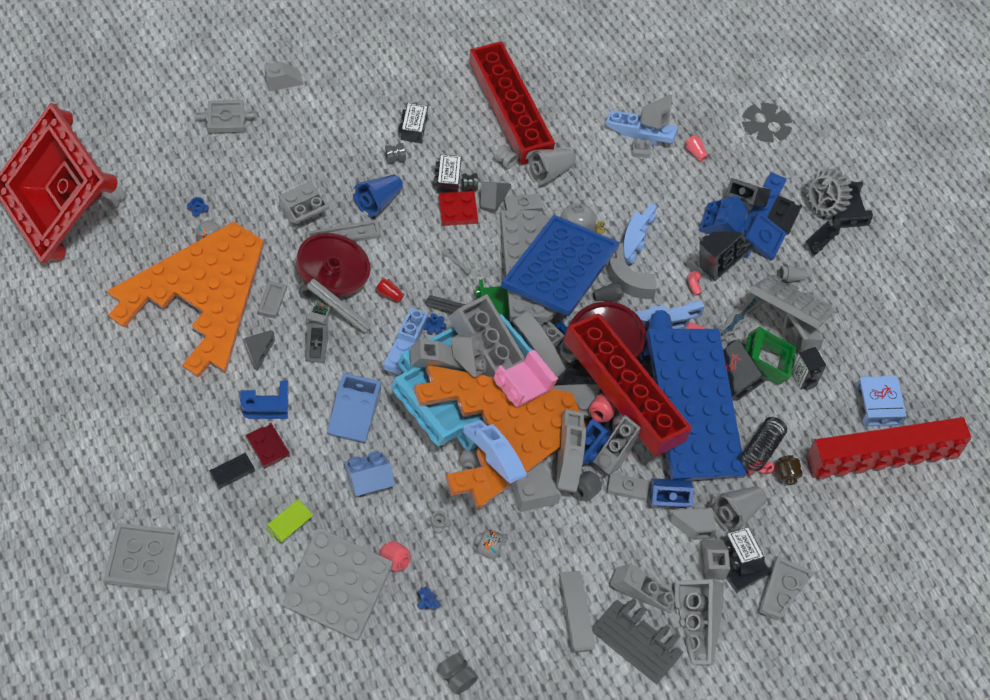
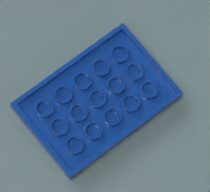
(560, 265)

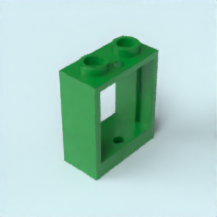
(761, 337)

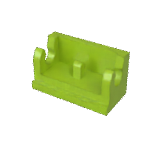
(288, 521)

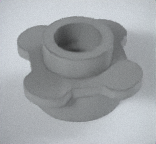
(438, 515)

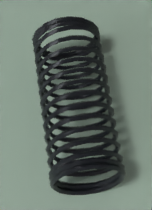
(775, 444)

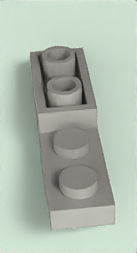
(572, 450)

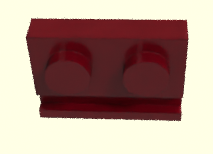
(267, 445)

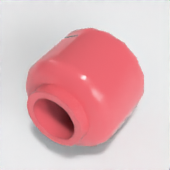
(602, 409)
(397, 553)

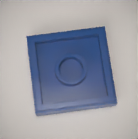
(765, 236)

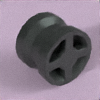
(470, 182)

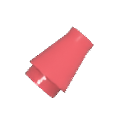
(696, 147)

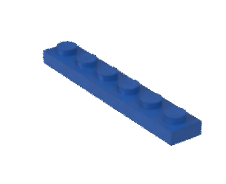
(775, 184)

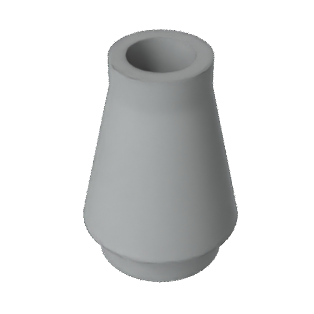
(790, 273)

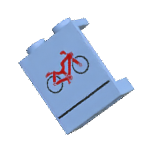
(882, 401)

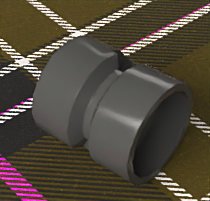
(458, 673)

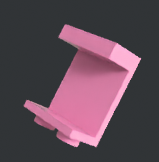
(526, 379)

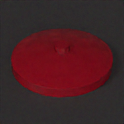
(334, 263)
(622, 321)

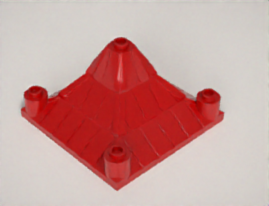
(51, 183)

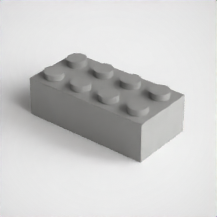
(499, 345)

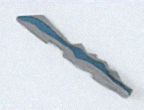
(739, 316)

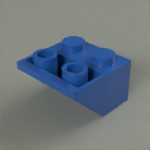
(724, 215)

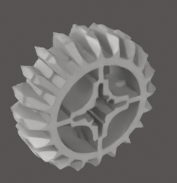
(835, 190)

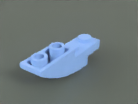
(631, 126)
(636, 233)
(679, 315)
(407, 336)
(497, 449)

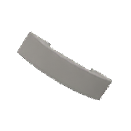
(539, 341)

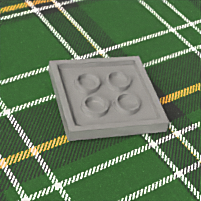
(141, 556)

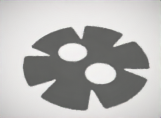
(765, 133)

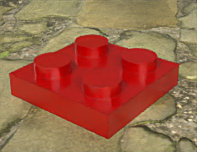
(458, 208)

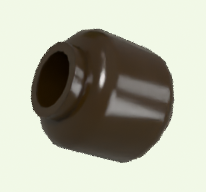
(788, 469)

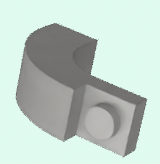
(631, 282)

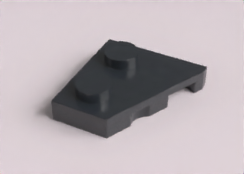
(575, 375)

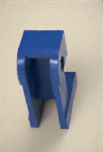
(265, 405)

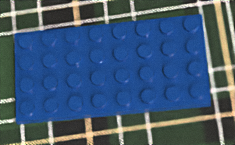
(695, 379)

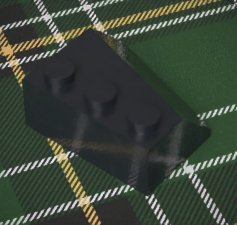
(721, 251)

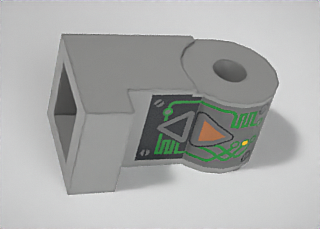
(320, 312)

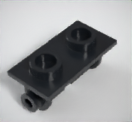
(822, 237)

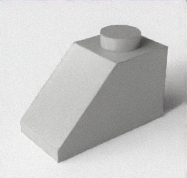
(282, 76)

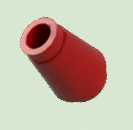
(389, 290)

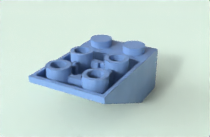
(354, 407)

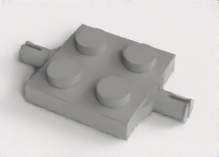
(225, 116)

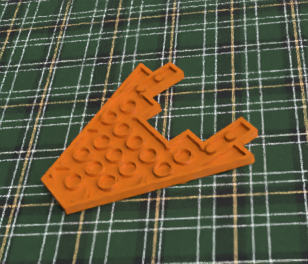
(210, 276)
(530, 429)

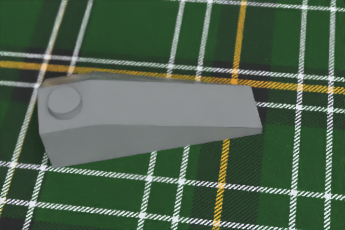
(700, 612)

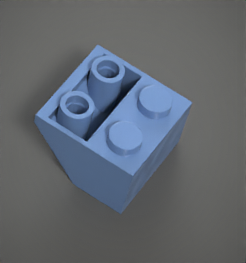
(369, 473)

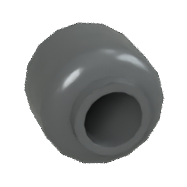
(588, 486)

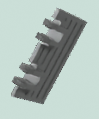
(635, 642)

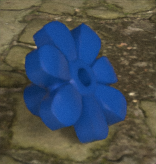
(435, 324)
(428, 599)

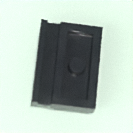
(784, 213)

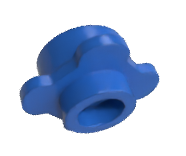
(197, 201)

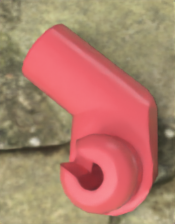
(693, 278)
(768, 468)

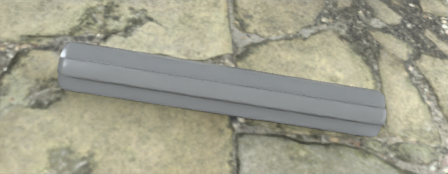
(339, 306)

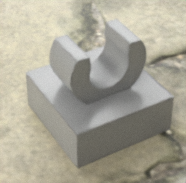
(641, 148)

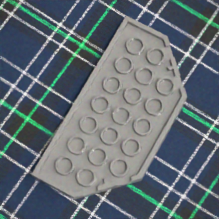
(518, 232)

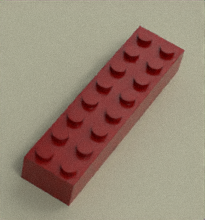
(510, 100)
(627, 384)
(888, 447)

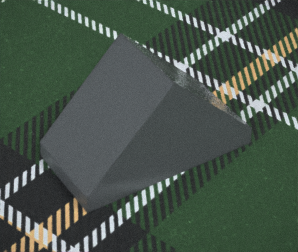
(492, 195)
(316, 342)
(259, 346)

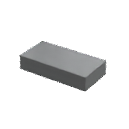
(272, 299)

